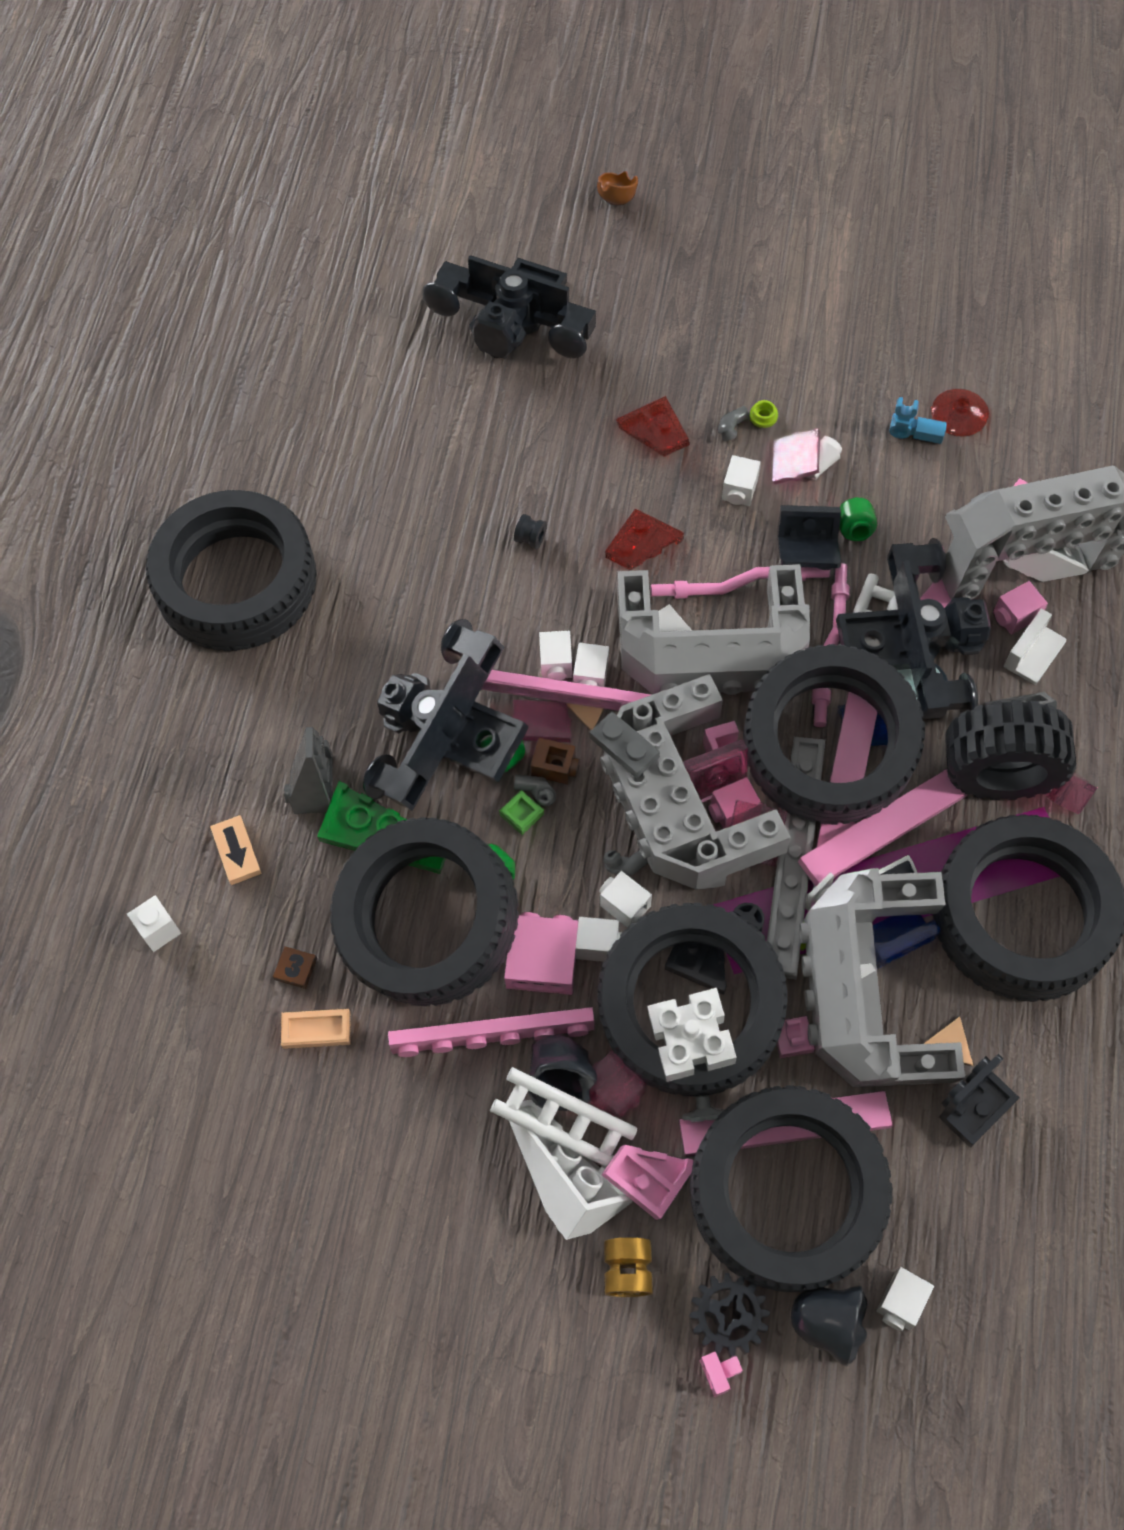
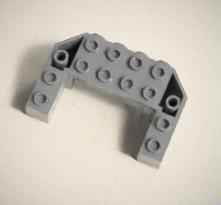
(1036, 518)
(730, 656)
(666, 807)
(848, 1007)

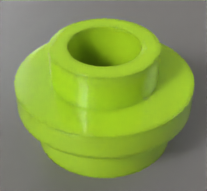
(764, 408)

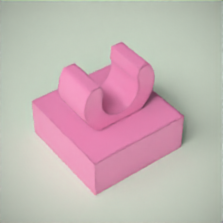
(794, 1038)
(718, 1373)

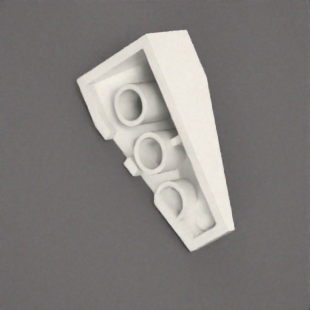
(567, 1182)

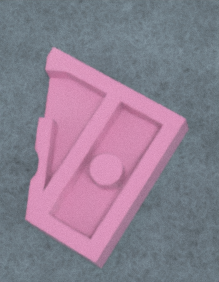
(648, 1177)

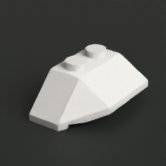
(1052, 565)

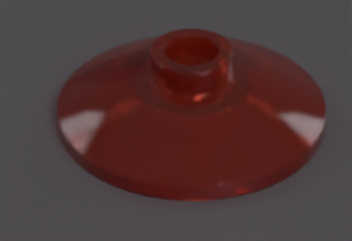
(962, 410)

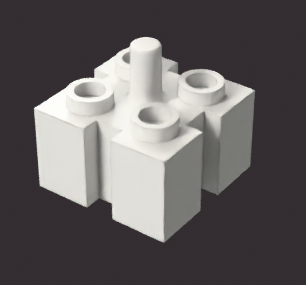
(691, 1034)

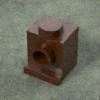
(550, 753)

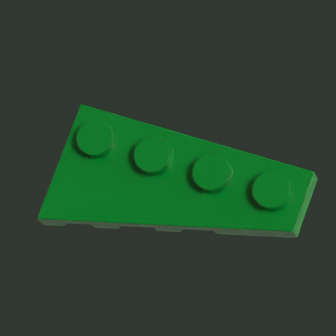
(356, 817)

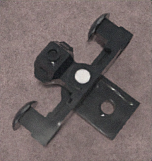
(515, 305)
(920, 628)
(447, 721)

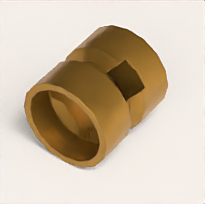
(628, 1254)

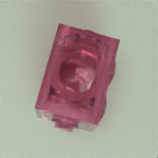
(616, 1087)

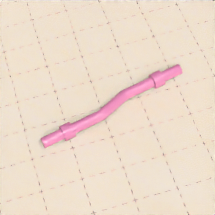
(682, 589)
(839, 593)

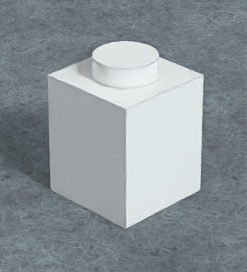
(740, 480)
(555, 655)
(591, 664)
(624, 899)
(154, 923)
(596, 938)
(904, 1300)

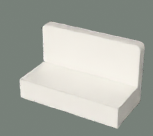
(1035, 649)

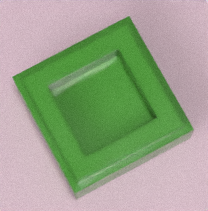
(521, 812)

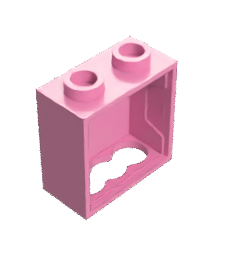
(542, 954)

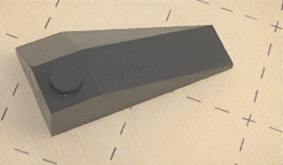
(311, 775)

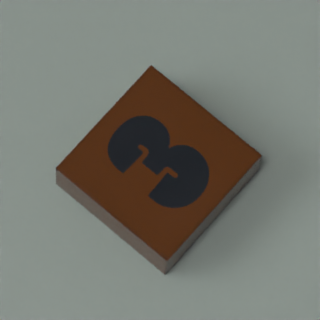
(295, 967)

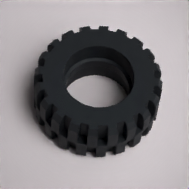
(1010, 750)

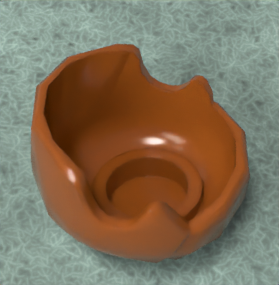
(617, 188)

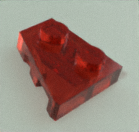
(655, 427)
(641, 539)

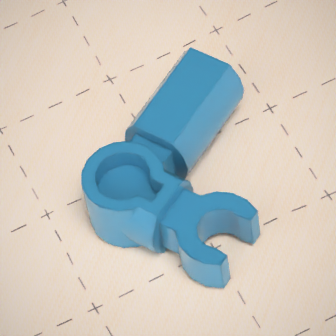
(924, 429)

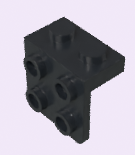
(809, 536)
(979, 1104)

